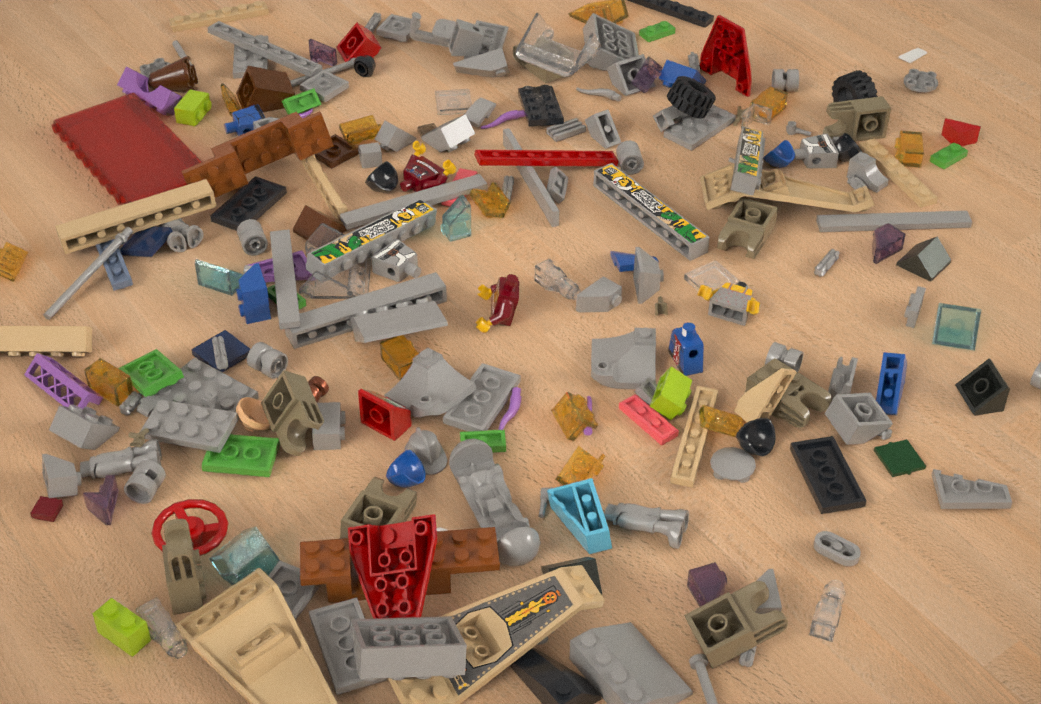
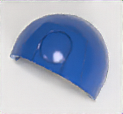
(781, 155)
(406, 470)

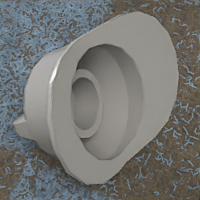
(428, 449)

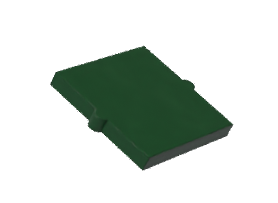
(899, 458)

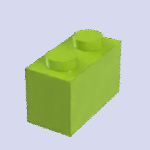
(192, 108)
(671, 393)
(121, 627)

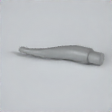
(602, 92)

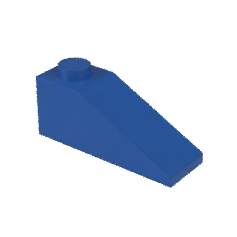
(891, 382)

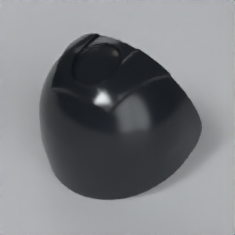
(846, 147)
(383, 178)
(757, 436)

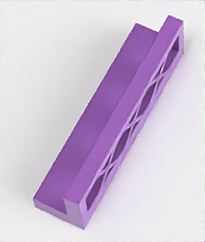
(66, 378)

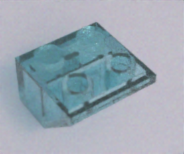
(244, 555)

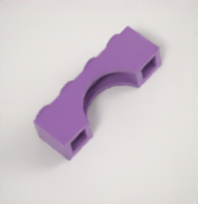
(162, 98)

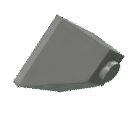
(646, 275)

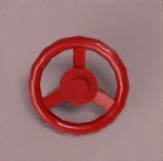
(199, 532)

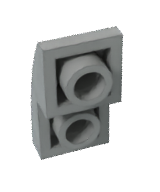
(479, 111)

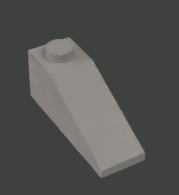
(487, 64)

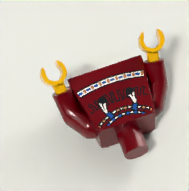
(423, 173)
(503, 302)

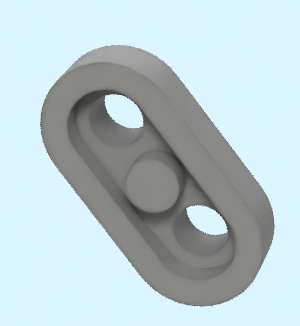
(837, 548)

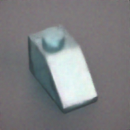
(457, 220)

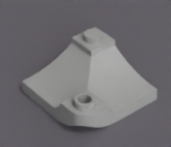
(624, 359)
(430, 386)

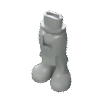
(183, 234)
(121, 461)
(651, 520)

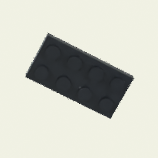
(540, 105)
(248, 203)
(827, 475)

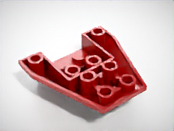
(728, 52)
(394, 565)

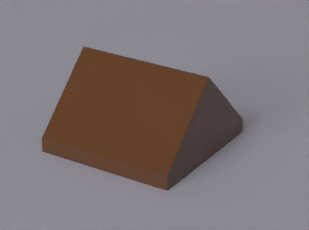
(311, 219)

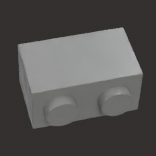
(331, 432)

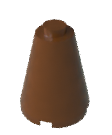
(175, 76)

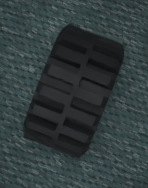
(853, 87)
(691, 97)

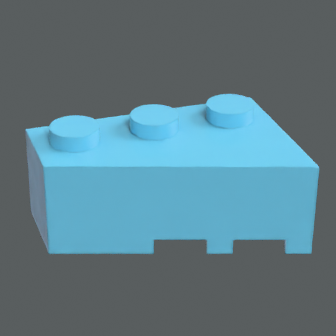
(582, 514)

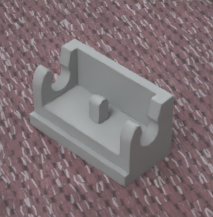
(842, 377)

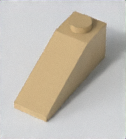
(765, 396)

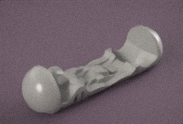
(492, 503)

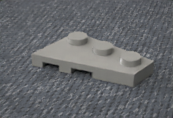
(966, 494)

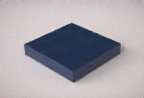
(146, 242)
(235, 351)

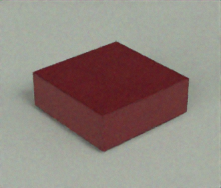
(47, 509)

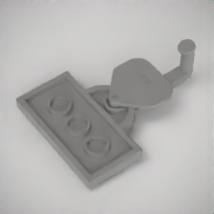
(443, 30)

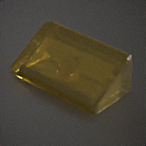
(229, 99)

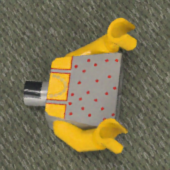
(730, 302)

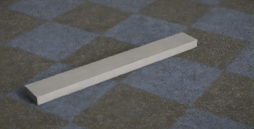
(265, 49)
(533, 182)
(431, 195)
(901, 221)
(285, 280)

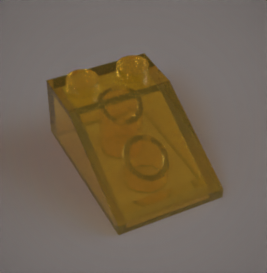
(609, 9)

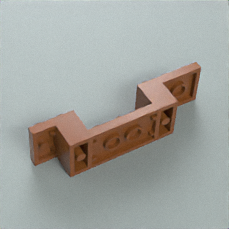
(259, 148)
(455, 553)

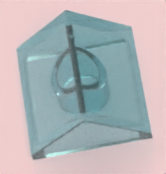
(217, 277)
(956, 326)

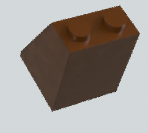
(264, 88)

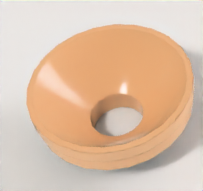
(252, 414)

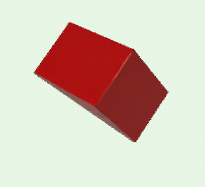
(960, 132)

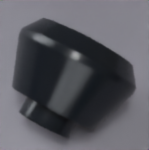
(364, 65)

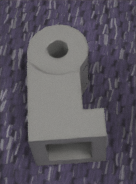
(667, 117)

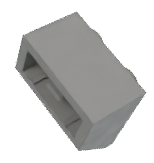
(82, 426)

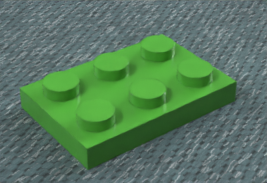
(152, 373)
(243, 456)

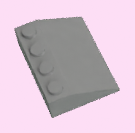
(616, 42)
(397, 321)
(408, 648)
(626, 667)

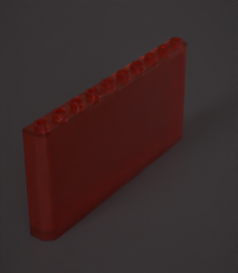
(126, 148)

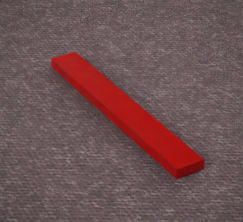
(544, 158)

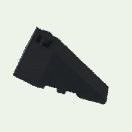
(553, 681)

